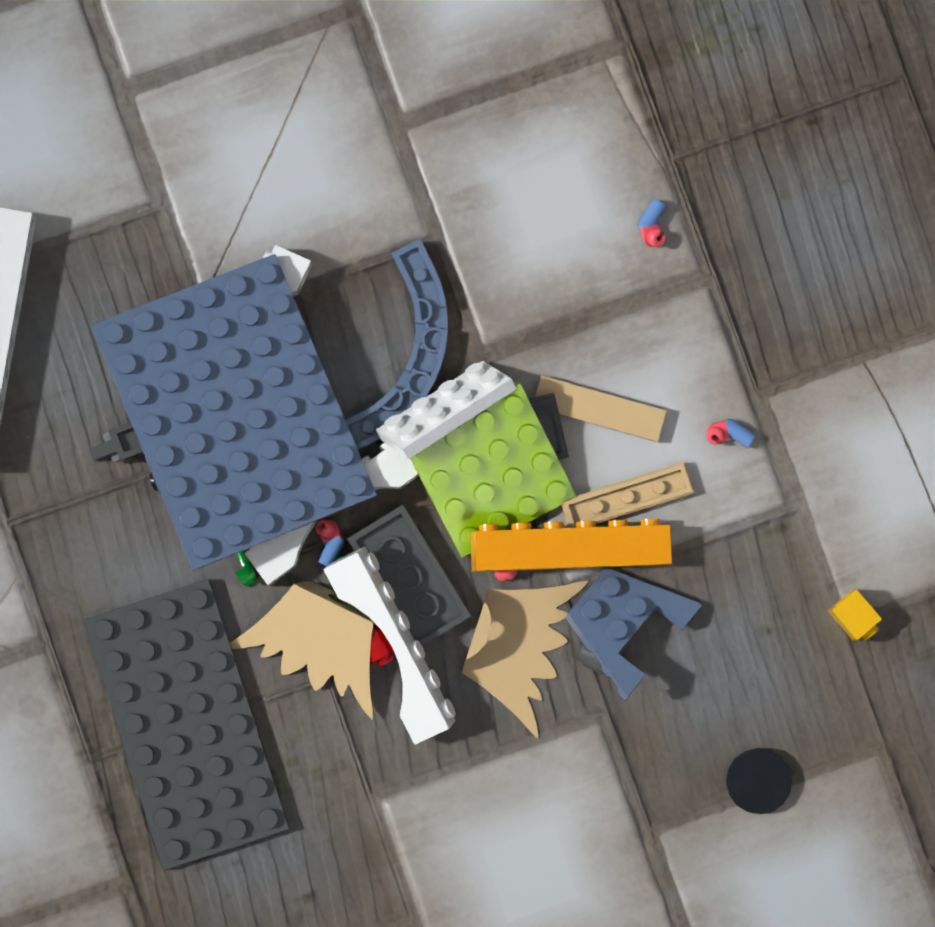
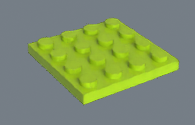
(493, 471)

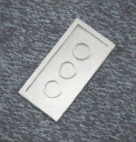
(445, 409)

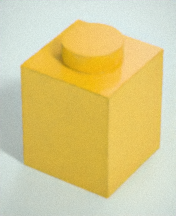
(855, 616)

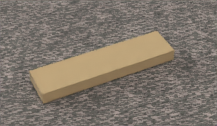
(604, 409)
(629, 495)

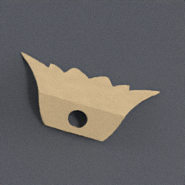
(319, 632)
(511, 643)

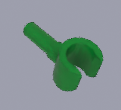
(247, 573)

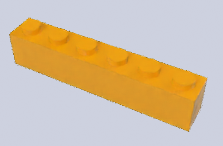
(570, 547)

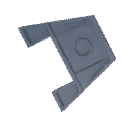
(614, 613)

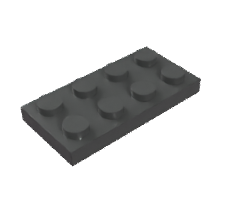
(414, 575)

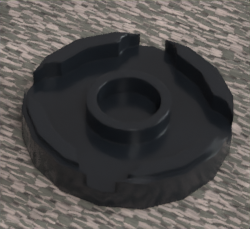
(758, 781)

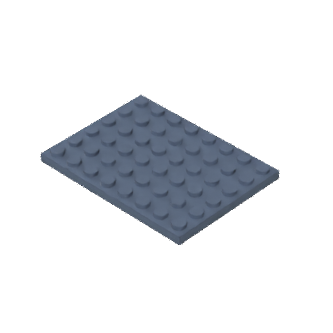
(233, 411)

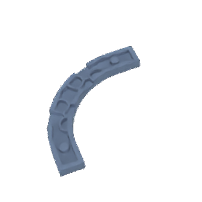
(427, 350)

